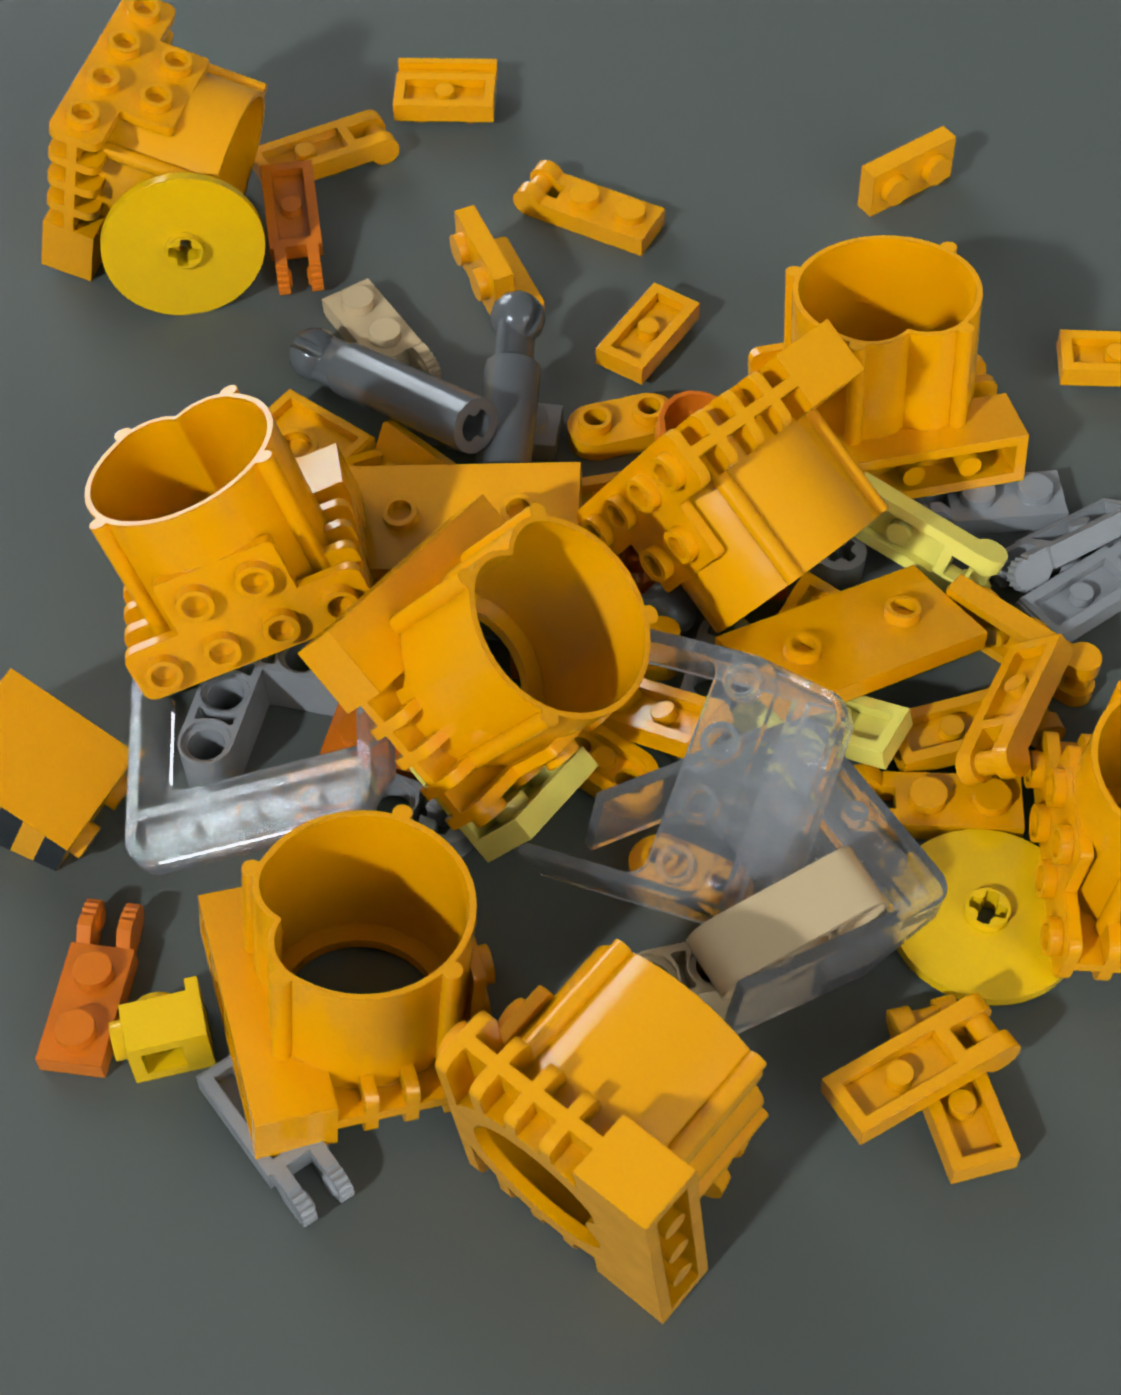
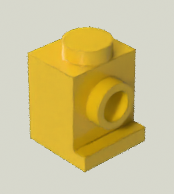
(164, 1033)

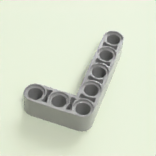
(232, 708)

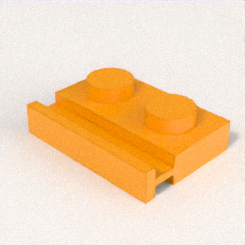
(445, 90)

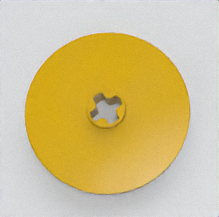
(147, 228)
(969, 956)

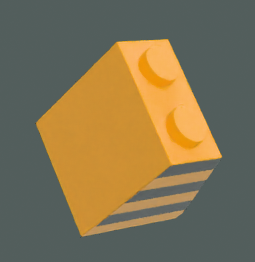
(53, 774)

